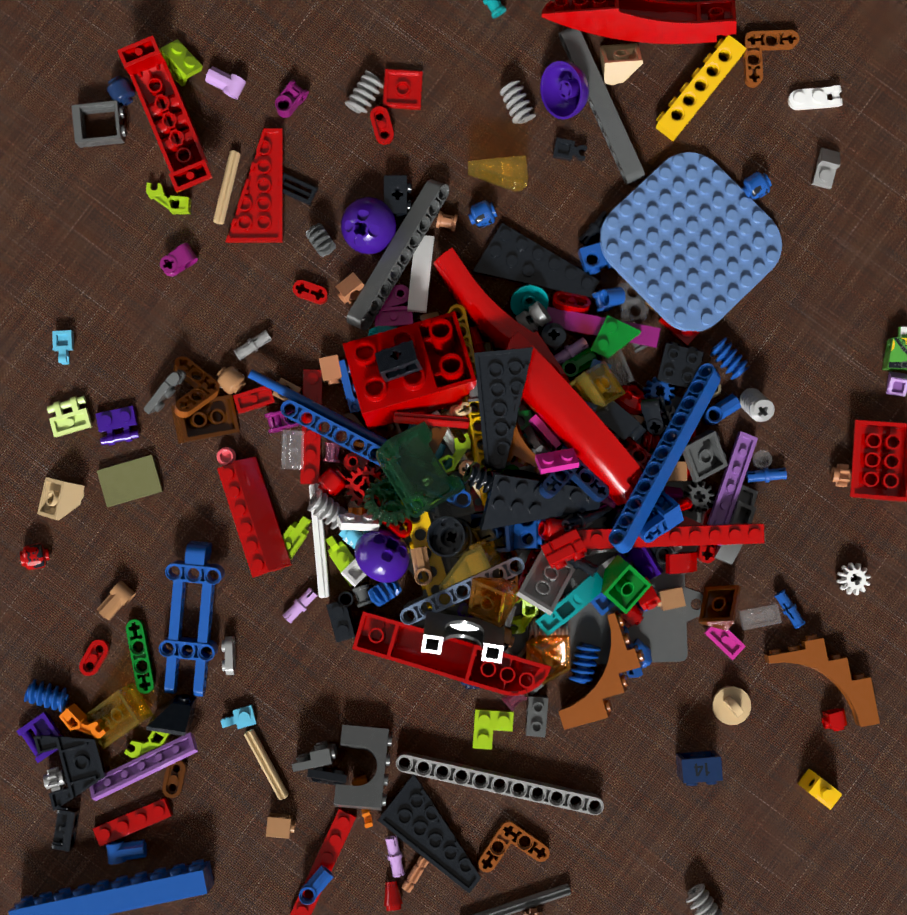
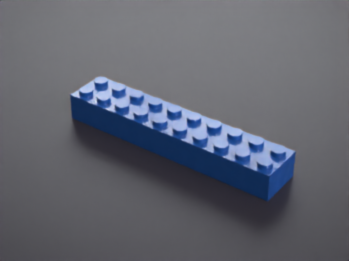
(122, 893)

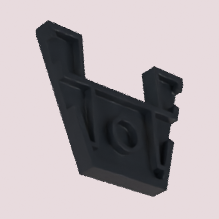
(80, 763)

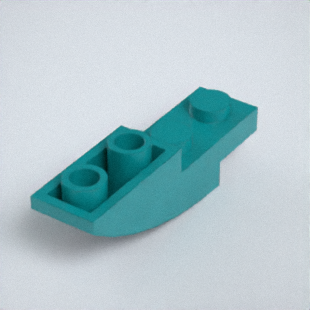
(571, 604)

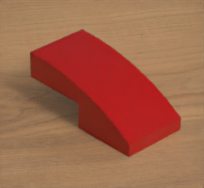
(681, 562)

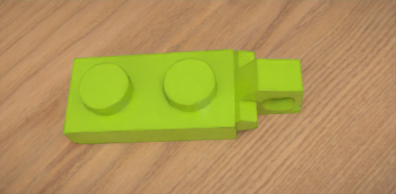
(296, 535)
(340, 554)

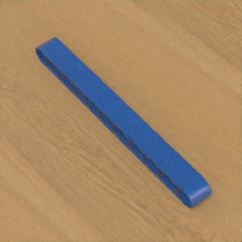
(351, 438)
(664, 458)

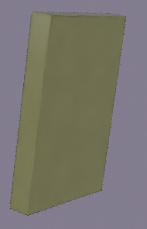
(130, 481)

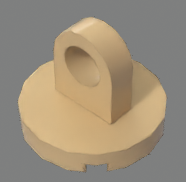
(731, 705)

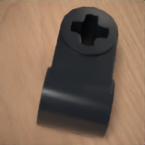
(655, 414)

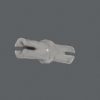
(252, 345)

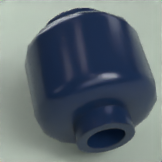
(121, 90)

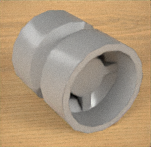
(537, 313)

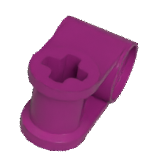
(291, 95)
(180, 259)
(278, 422)

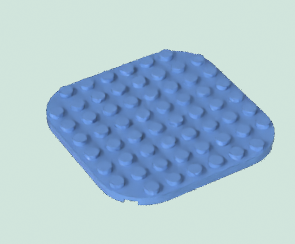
(690, 242)

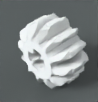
(857, 584)

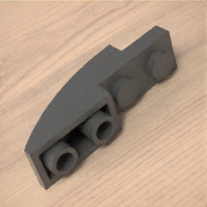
(742, 513)

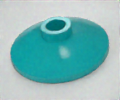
(518, 299)

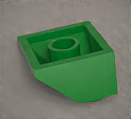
(623, 584)

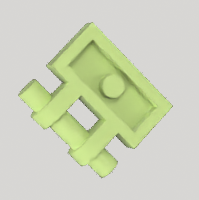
(70, 422)

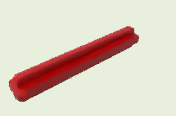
(431, 419)

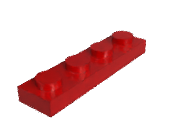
(132, 821)

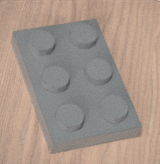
(545, 585)

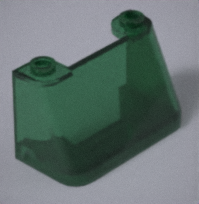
(417, 471)

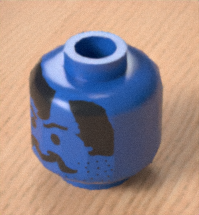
(756, 185)
(482, 214)

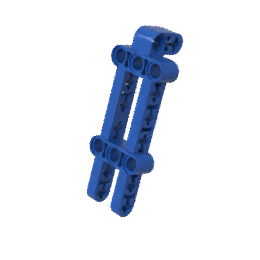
(196, 557)

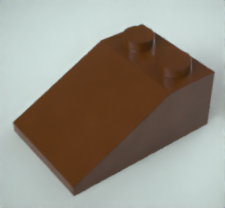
(210, 421)

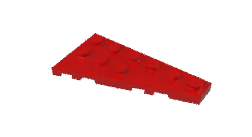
(261, 201)

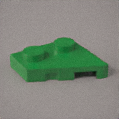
(613, 337)

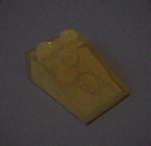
(503, 172)
(479, 558)
(120, 714)

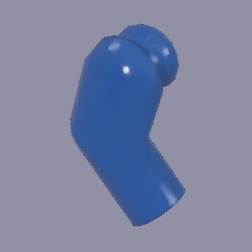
(646, 651)

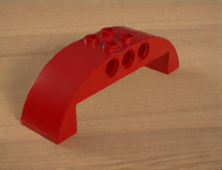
(166, 113)

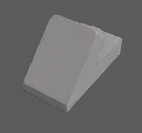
(826, 168)

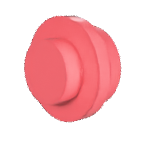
(226, 456)

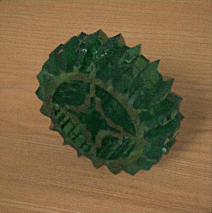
(381, 490)

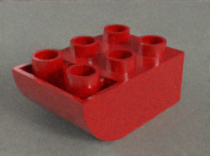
(442, 382)

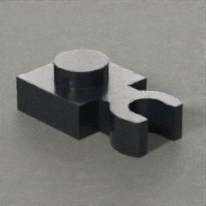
(565, 149)

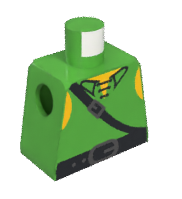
(896, 352)

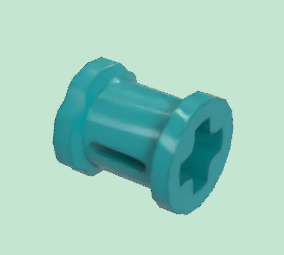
(495, 7)

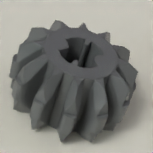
(320, 240)
(701, 490)

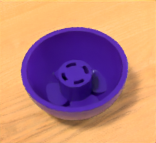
(564, 89)
(376, 221)
(382, 555)

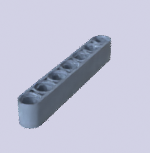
(452, 591)

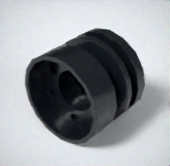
(443, 531)

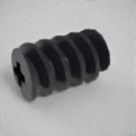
(558, 332)
(478, 474)

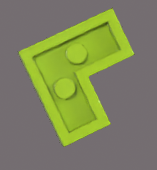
(487, 721)

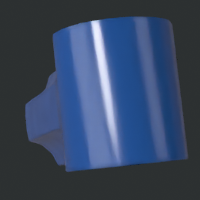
(722, 409)
(121, 851)
(316, 884)

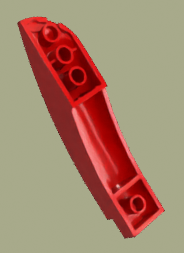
(647, 19)
(483, 311)
(577, 425)
(457, 661)

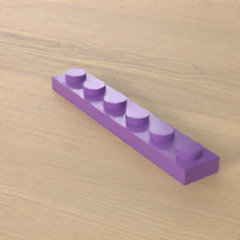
(732, 479)
(144, 766)

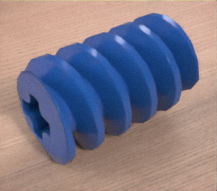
(729, 359)
(584, 663)
(46, 696)

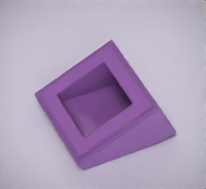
(896, 384)

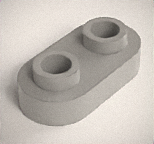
(229, 648)

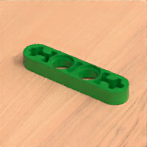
(137, 656)

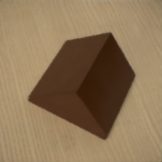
(719, 606)

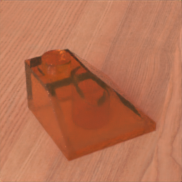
(492, 599)
(551, 651)

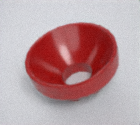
(631, 399)

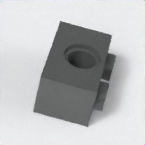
(536, 715)

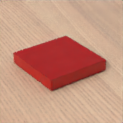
(402, 89)

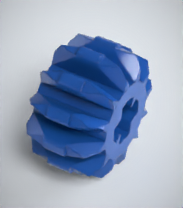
(655, 385)
(384, 592)

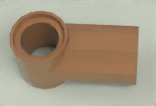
(421, 563)
(119, 596)

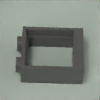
(79, 112)

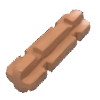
(415, 874)

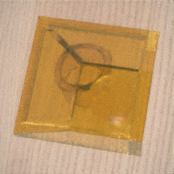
(598, 385)

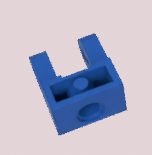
(665, 516)

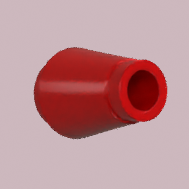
(392, 896)

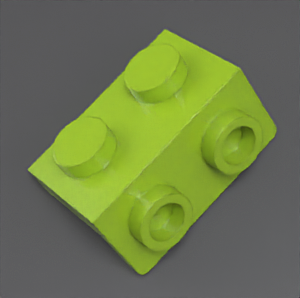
(180, 61)

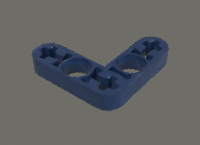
(575, 477)

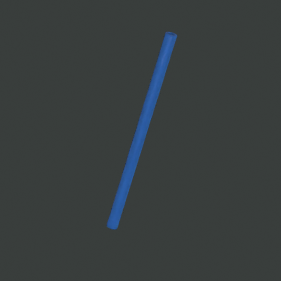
(316, 407)

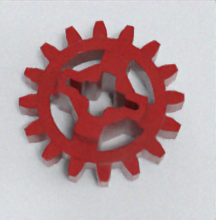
(358, 484)

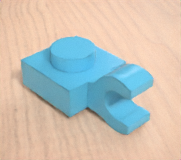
(63, 342)
(242, 718)

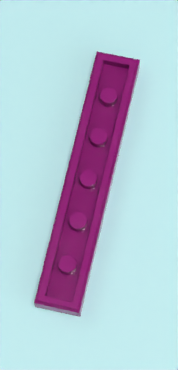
(592, 324)

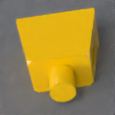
(820, 789)

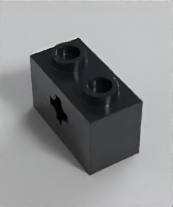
(397, 184)
(398, 361)

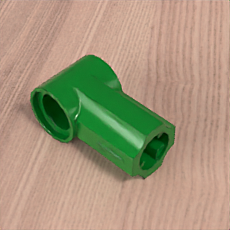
(579, 362)

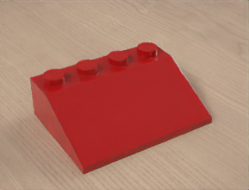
(879, 461)

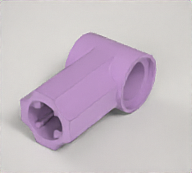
(230, 84)

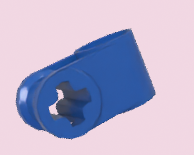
(609, 298)

